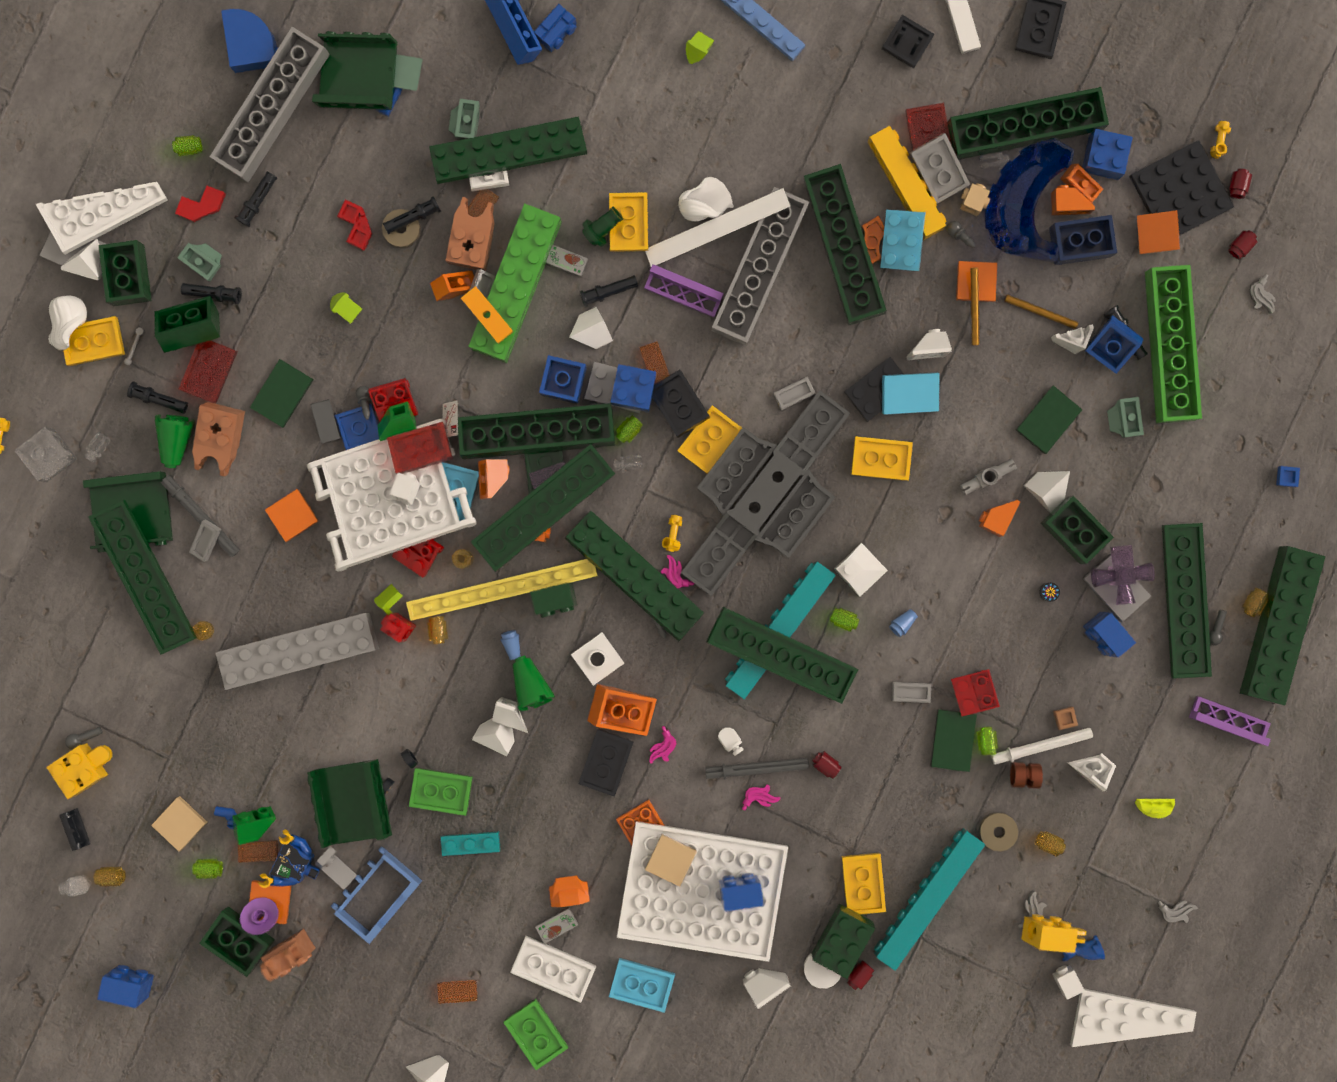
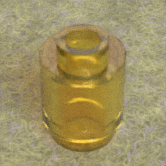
(468, 558)
(1255, 602)
(437, 630)
(1050, 843)
(109, 876)

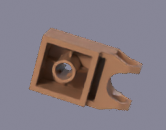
(472, 231)
(217, 442)
(287, 955)

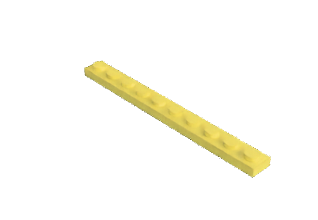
(500, 589)

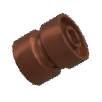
(1026, 775)

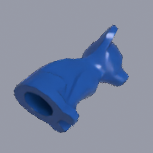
(1089, 950)

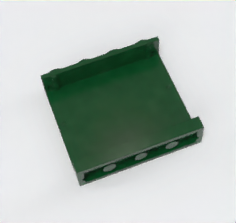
(357, 71)
(145, 498)
(349, 803)

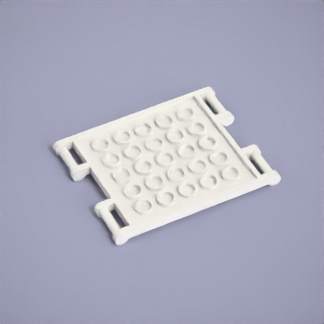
(369, 516)

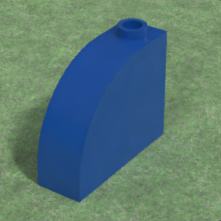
(247, 40)

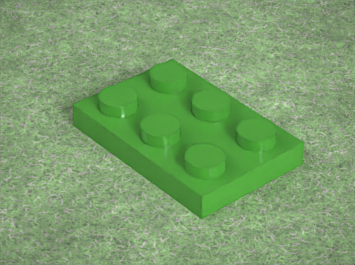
(440, 791)
(535, 1034)

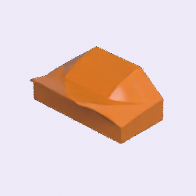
(569, 892)

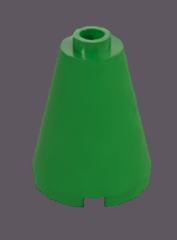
(172, 438)
(530, 685)

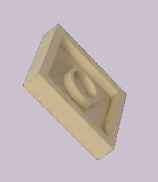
(179, 823)
(670, 860)

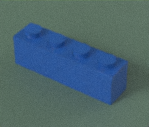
(515, 29)

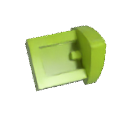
(698, 47)
(344, 306)
(388, 598)

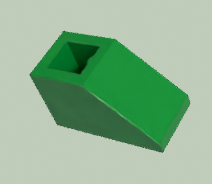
(396, 420)
(252, 824)

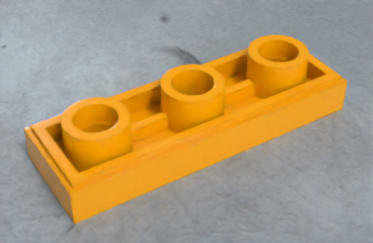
(480, 306)

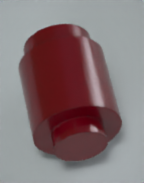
(1240, 183)
(1242, 244)
(826, 764)
(860, 975)

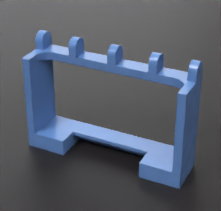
(355, 925)

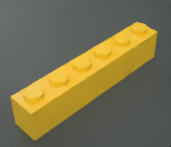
(905, 179)

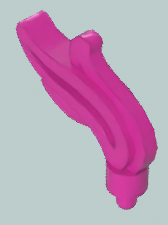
(674, 572)
(664, 748)
(760, 795)

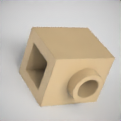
(975, 199)

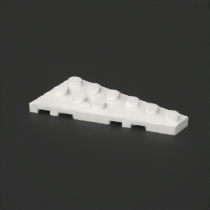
(92, 215)
(1115, 1018)

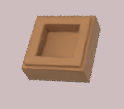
(1065, 718)

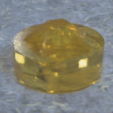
(203, 630)

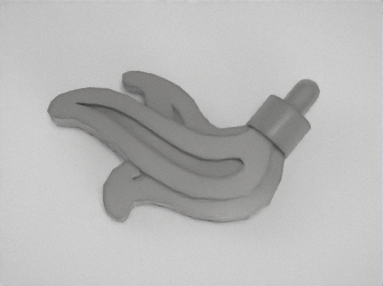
(1262, 297)
(1033, 906)
(1178, 912)

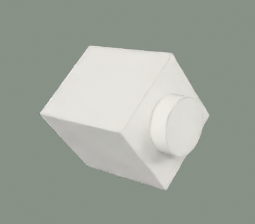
(405, 488)
(1068, 982)

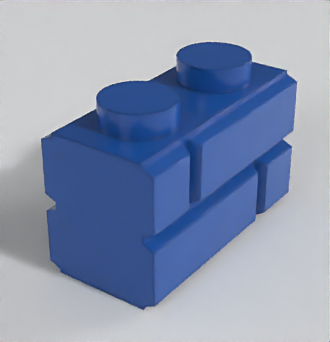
(555, 28)

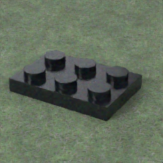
(1040, 27)
(867, 392)
(679, 403)
(606, 762)

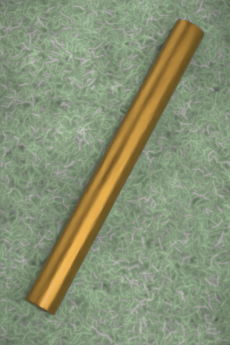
(974, 306)
(1041, 311)

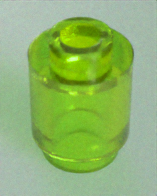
(187, 145)
(628, 429)
(844, 619)
(987, 740)
(207, 868)

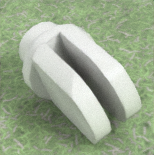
(730, 740)

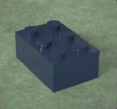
(1084, 239)

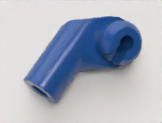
(227, 813)

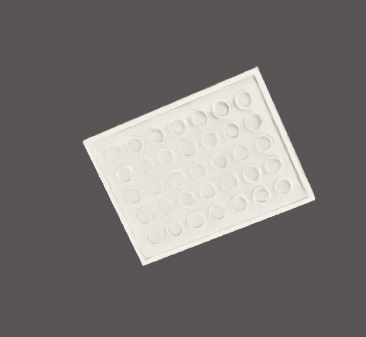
(693, 913)

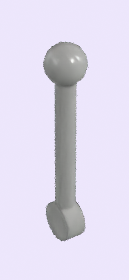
(139, 331)

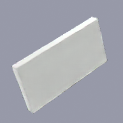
(553, 969)

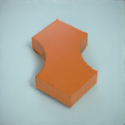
(873, 234)

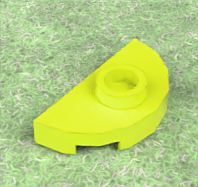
(1155, 807)

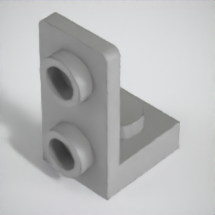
(335, 868)

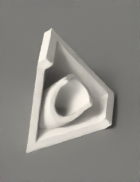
(85, 262)
(591, 329)
(1074, 340)
(1049, 488)
(507, 714)
(495, 736)
(1096, 770)
(429, 1070)

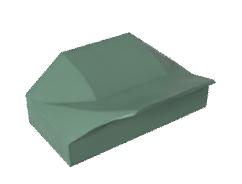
(465, 119)
(201, 259)
(1126, 418)

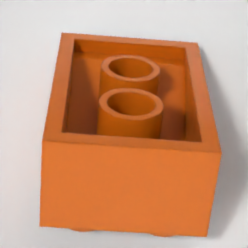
(621, 710)

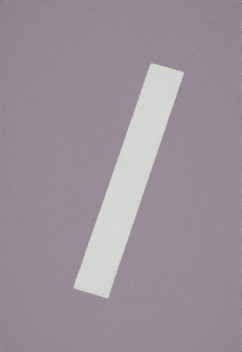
(718, 227)

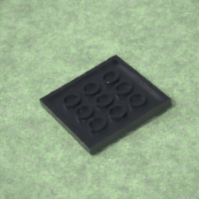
(1185, 184)

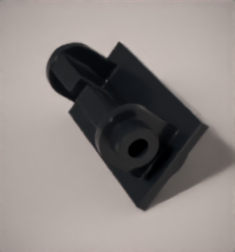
(74, 829)

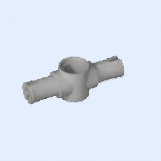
(996, 472)

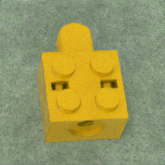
(80, 767)
(1051, 933)

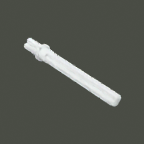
(1040, 746)

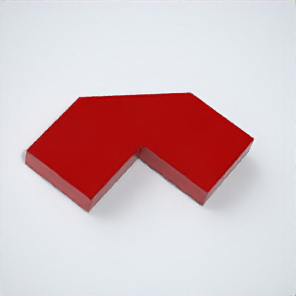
(209, 204)
(361, 230)

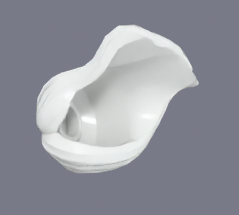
(705, 200)
(65, 315)

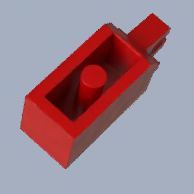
(397, 627)

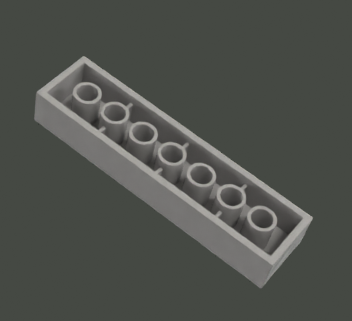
(270, 104)
(758, 271)
(297, 650)

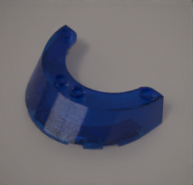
(1015, 197)

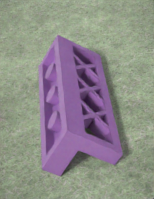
(687, 284)
(1231, 728)

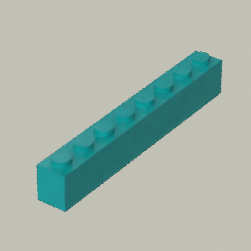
(785, 621)
(928, 899)

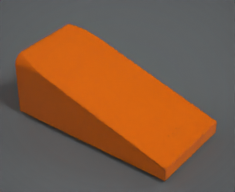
(1077, 177)

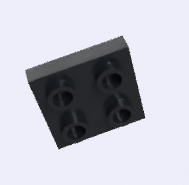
(908, 41)

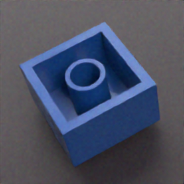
(1107, 154)
(1114, 344)
(562, 379)
(633, 388)
(1108, 634)
(741, 892)
(125, 986)

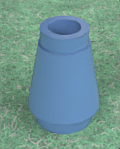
(903, 623)
(511, 644)

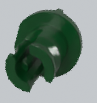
(598, 229)

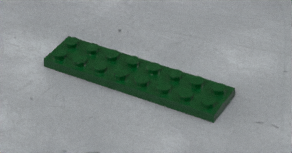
(508, 150)
(543, 508)
(634, 575)
(142, 577)
(1186, 600)
(782, 655)

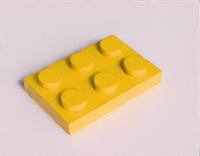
(632, 231)
(94, 342)
(709, 440)
(881, 458)
(864, 883)

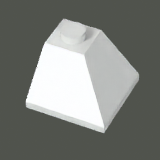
(932, 345)
(860, 569)
(765, 985)

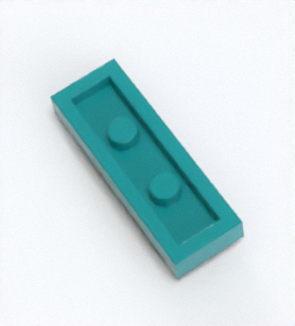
(470, 843)

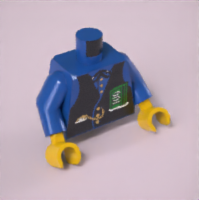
(292, 863)

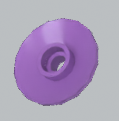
(254, 911)

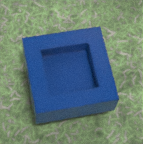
(1288, 476)

